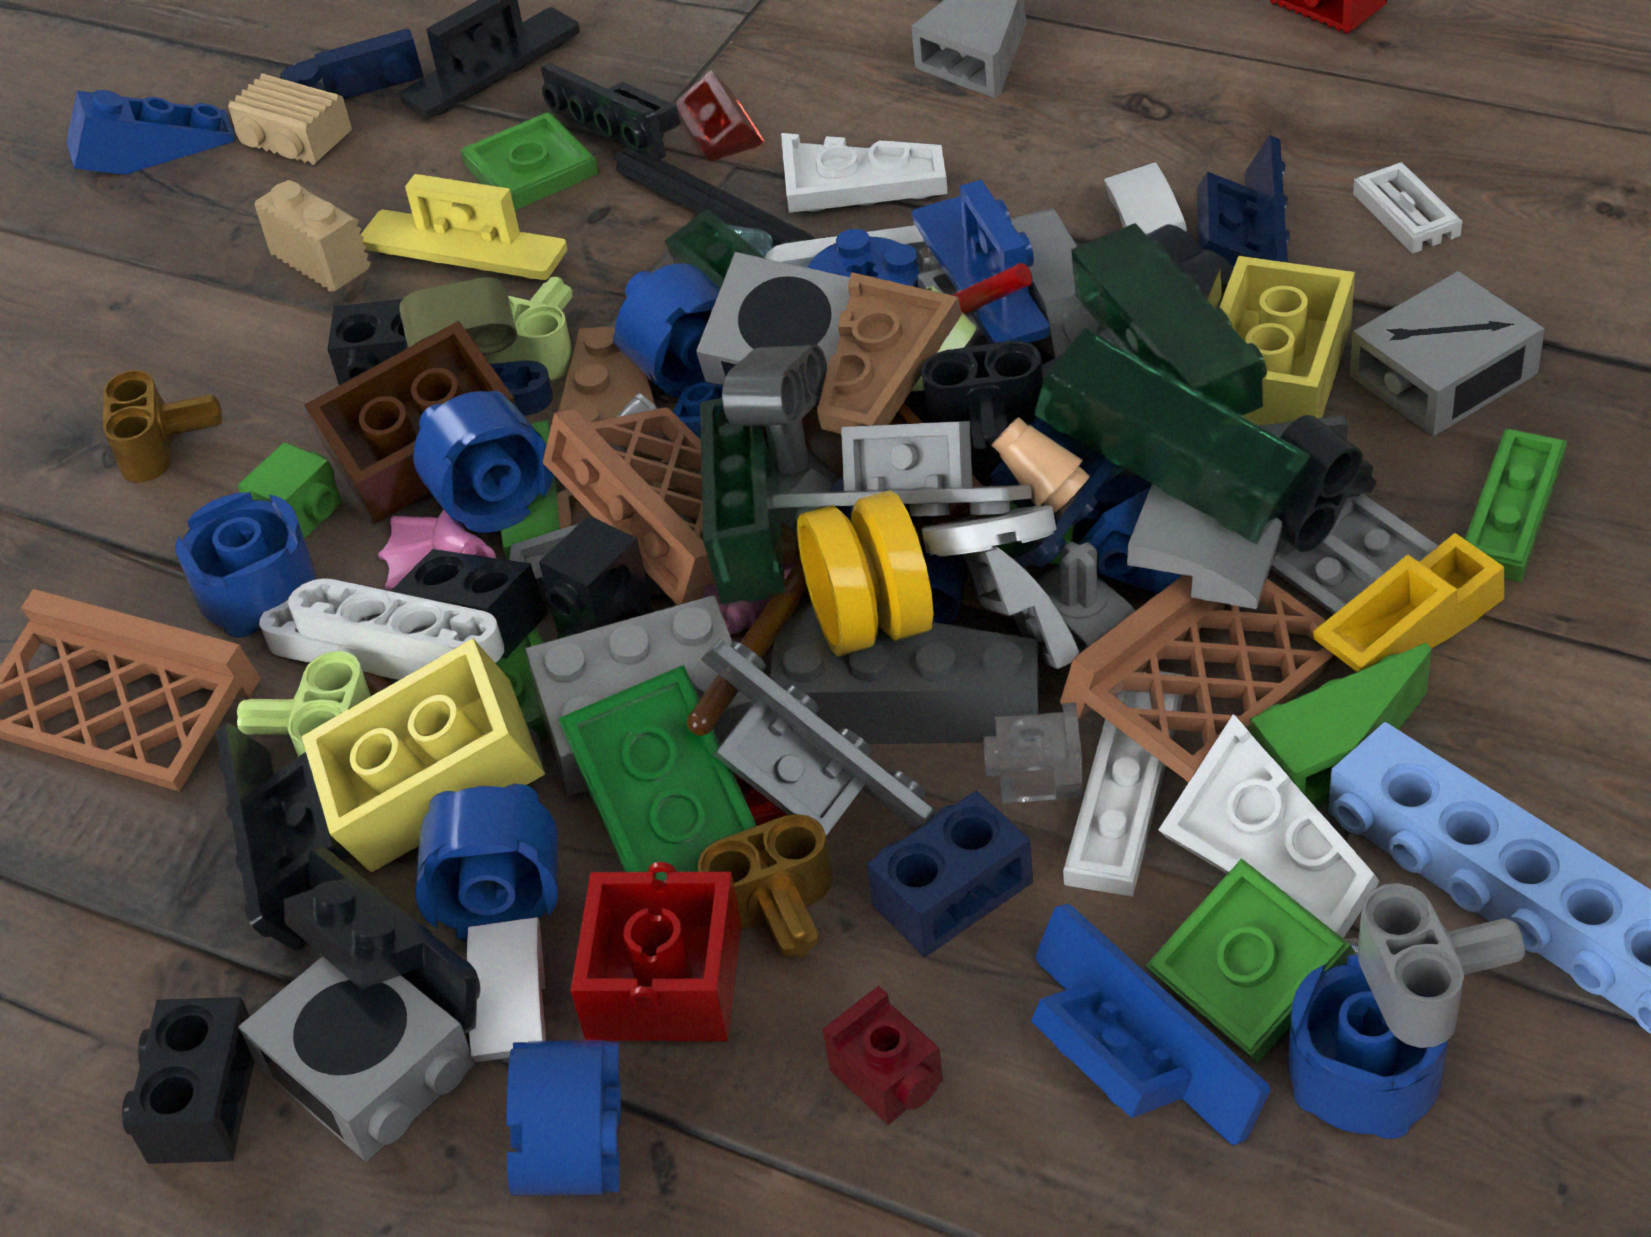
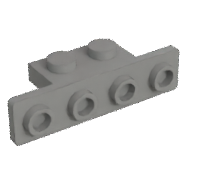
(918, 462)

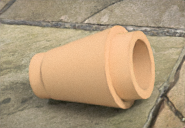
(1040, 463)

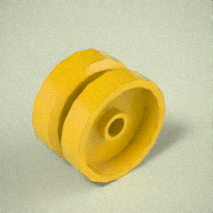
(865, 572)

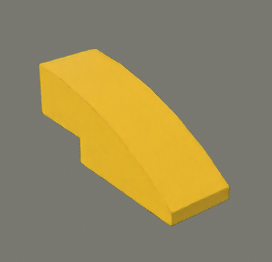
(1415, 604)

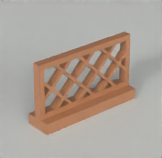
(614, 491)
(1159, 632)
(142, 649)

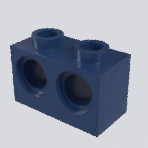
(950, 872)

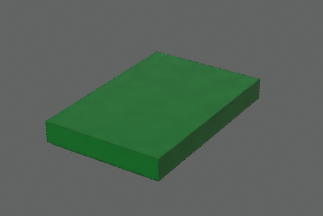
(653, 777)

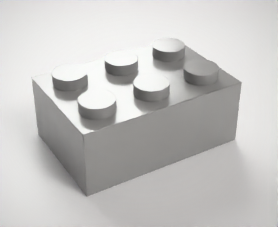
(620, 655)

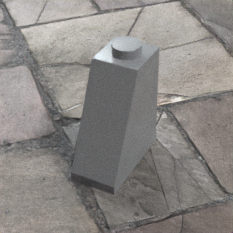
(970, 42)
(1054, 280)

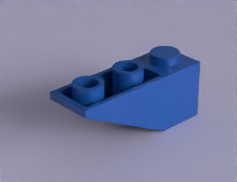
(134, 133)

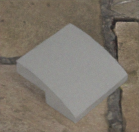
(1190, 543)
(1353, 556)
(1011, 590)

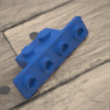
(975, 241)
(1136, 1035)

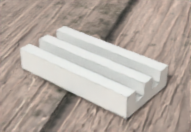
(1398, 209)

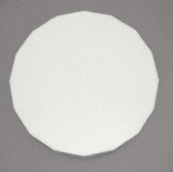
(985, 531)

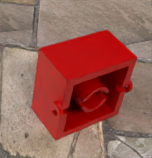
(657, 956)

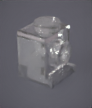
(1036, 756)

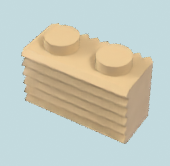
(289, 118)
(312, 235)

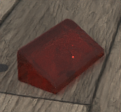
(717, 118)

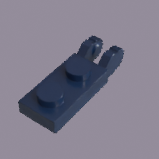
(360, 66)

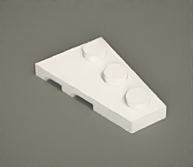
(848, 176)
(1253, 811)

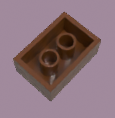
(375, 417)

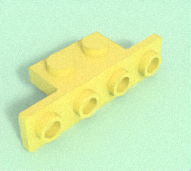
(465, 228)

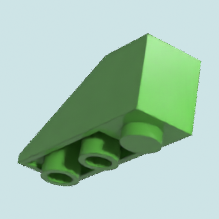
(1328, 723)

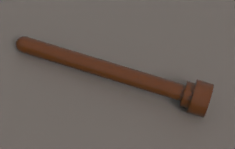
(758, 639)

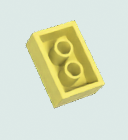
(1300, 326)
(422, 736)

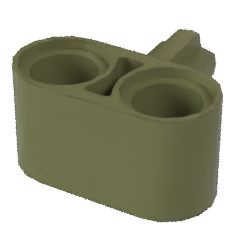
(476, 303)

